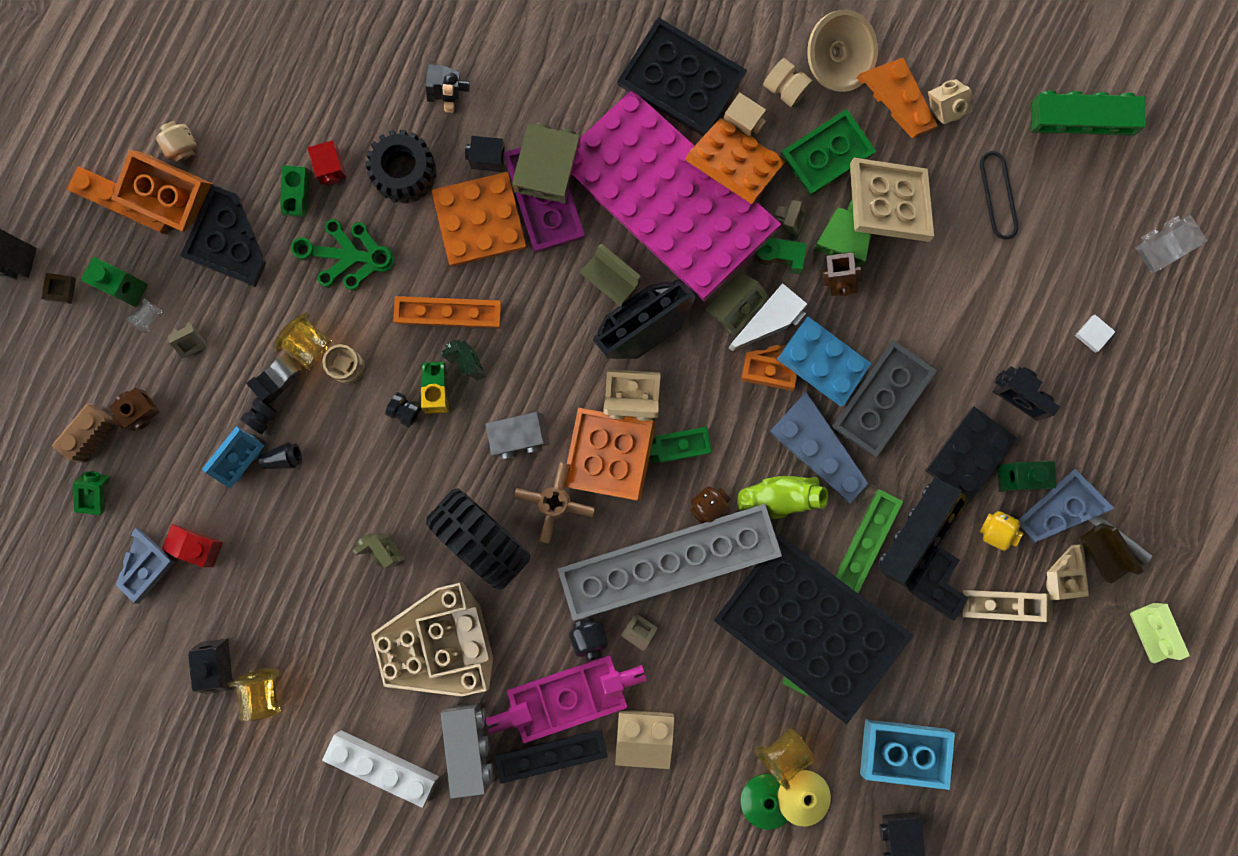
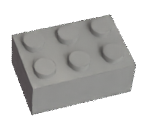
(466, 749)

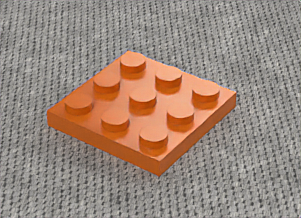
(735, 160)
(478, 219)
(609, 454)

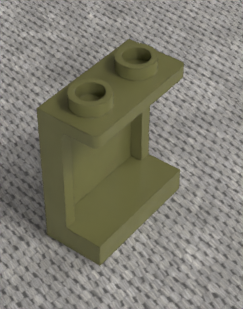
(546, 162)

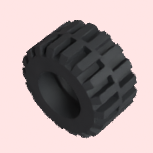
(395, 146)

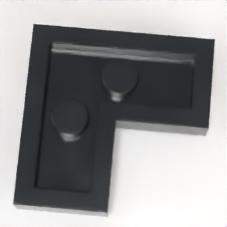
(935, 591)

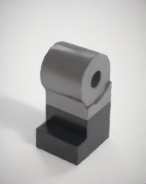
(275, 379)

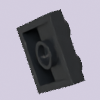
(1020, 389)

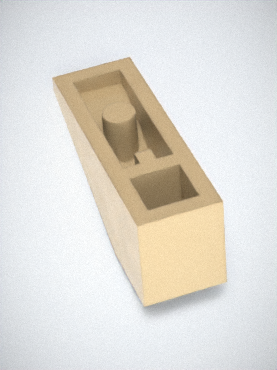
(1008, 606)

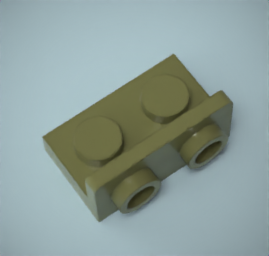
(383, 549)

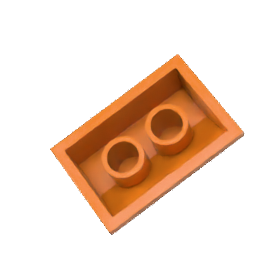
(160, 190)

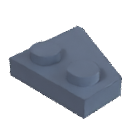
(142, 567)

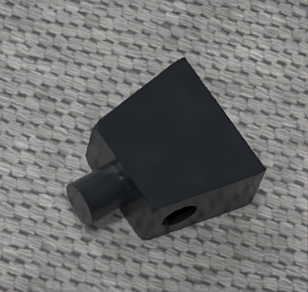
(210, 667)

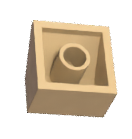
(644, 739)

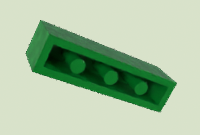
(1087, 113)

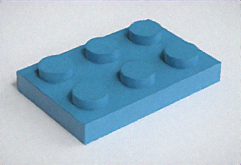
(824, 361)

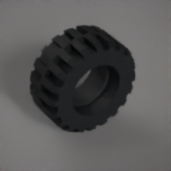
(477, 539)

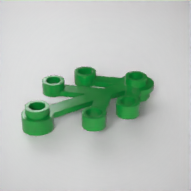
(348, 255)

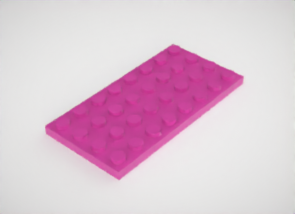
(682, 215)

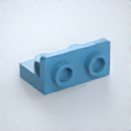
(233, 457)

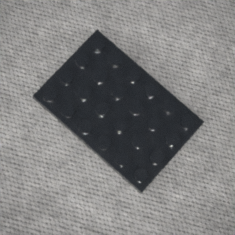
(814, 630)

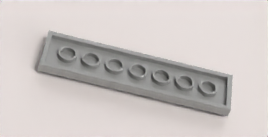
(669, 562)

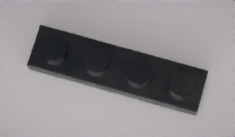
(551, 756)

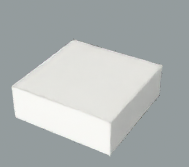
(1095, 333)

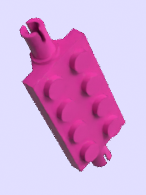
(566, 699)

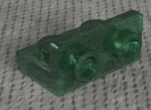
(465, 357)

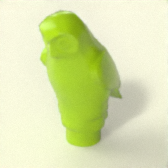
(784, 495)

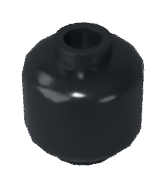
(588, 639)

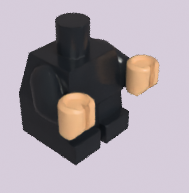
(445, 85)

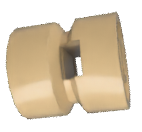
(787, 82)
(343, 364)

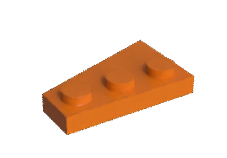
(900, 93)

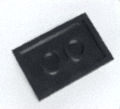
(971, 453)

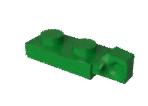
(680, 445)

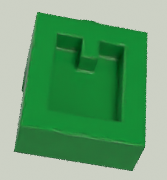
(89, 493)

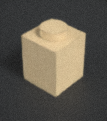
(745, 115)

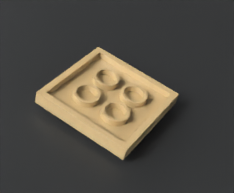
(891, 200)

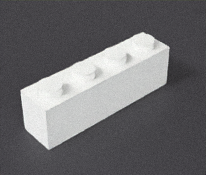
(380, 768)

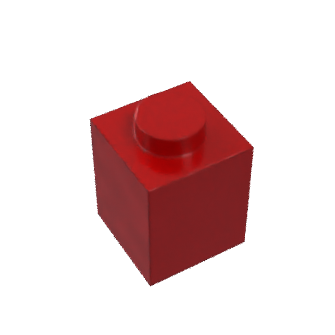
(326, 163)

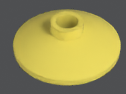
(792, 801)

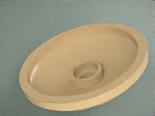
(854, 50)

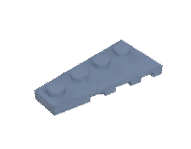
(816, 445)

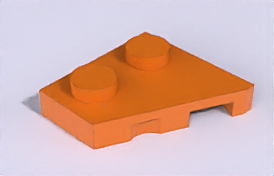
(764, 369)

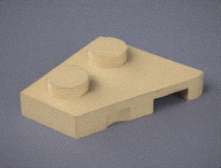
(1068, 575)

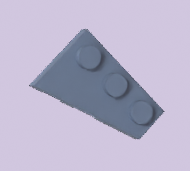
(1063, 508)

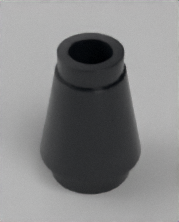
(281, 457)

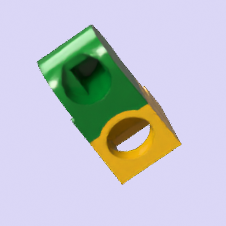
(434, 388)

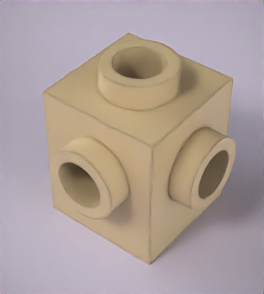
(950, 101)

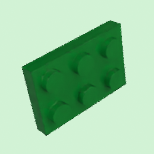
(827, 152)

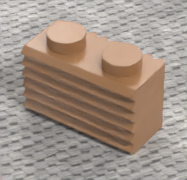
(84, 433)

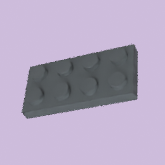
(883, 399)

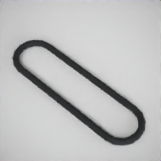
(989, 199)

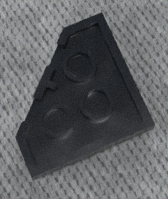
(225, 239)

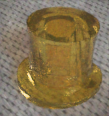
(302, 341)
(257, 694)
(785, 757)

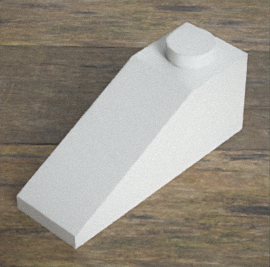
(775, 315)

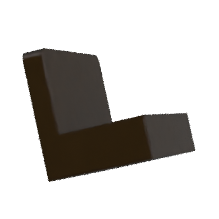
(1110, 552)

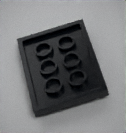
(682, 77)

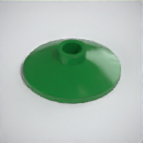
(753, 798)

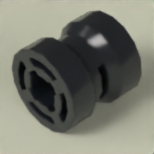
(403, 409)
(259, 416)

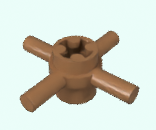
(542, 501)

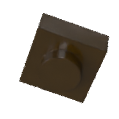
(58, 288)

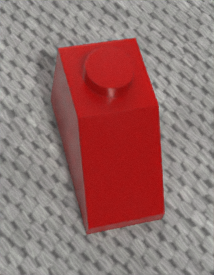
(192, 546)

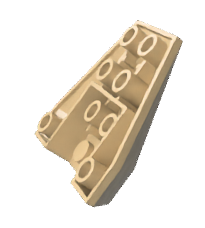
(437, 645)

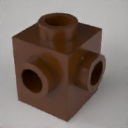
(842, 274)
(133, 409)

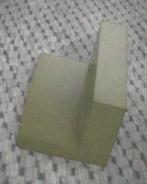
(611, 275)
(738, 303)

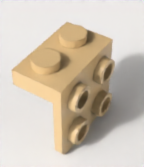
(632, 394)

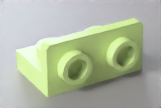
(1159, 633)

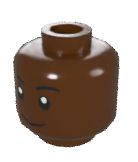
(710, 505)

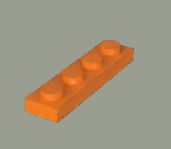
(100, 190)
(447, 312)

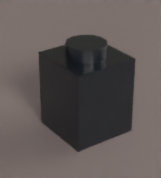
(485, 153)

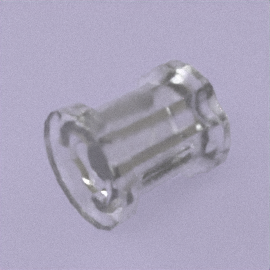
(145, 315)

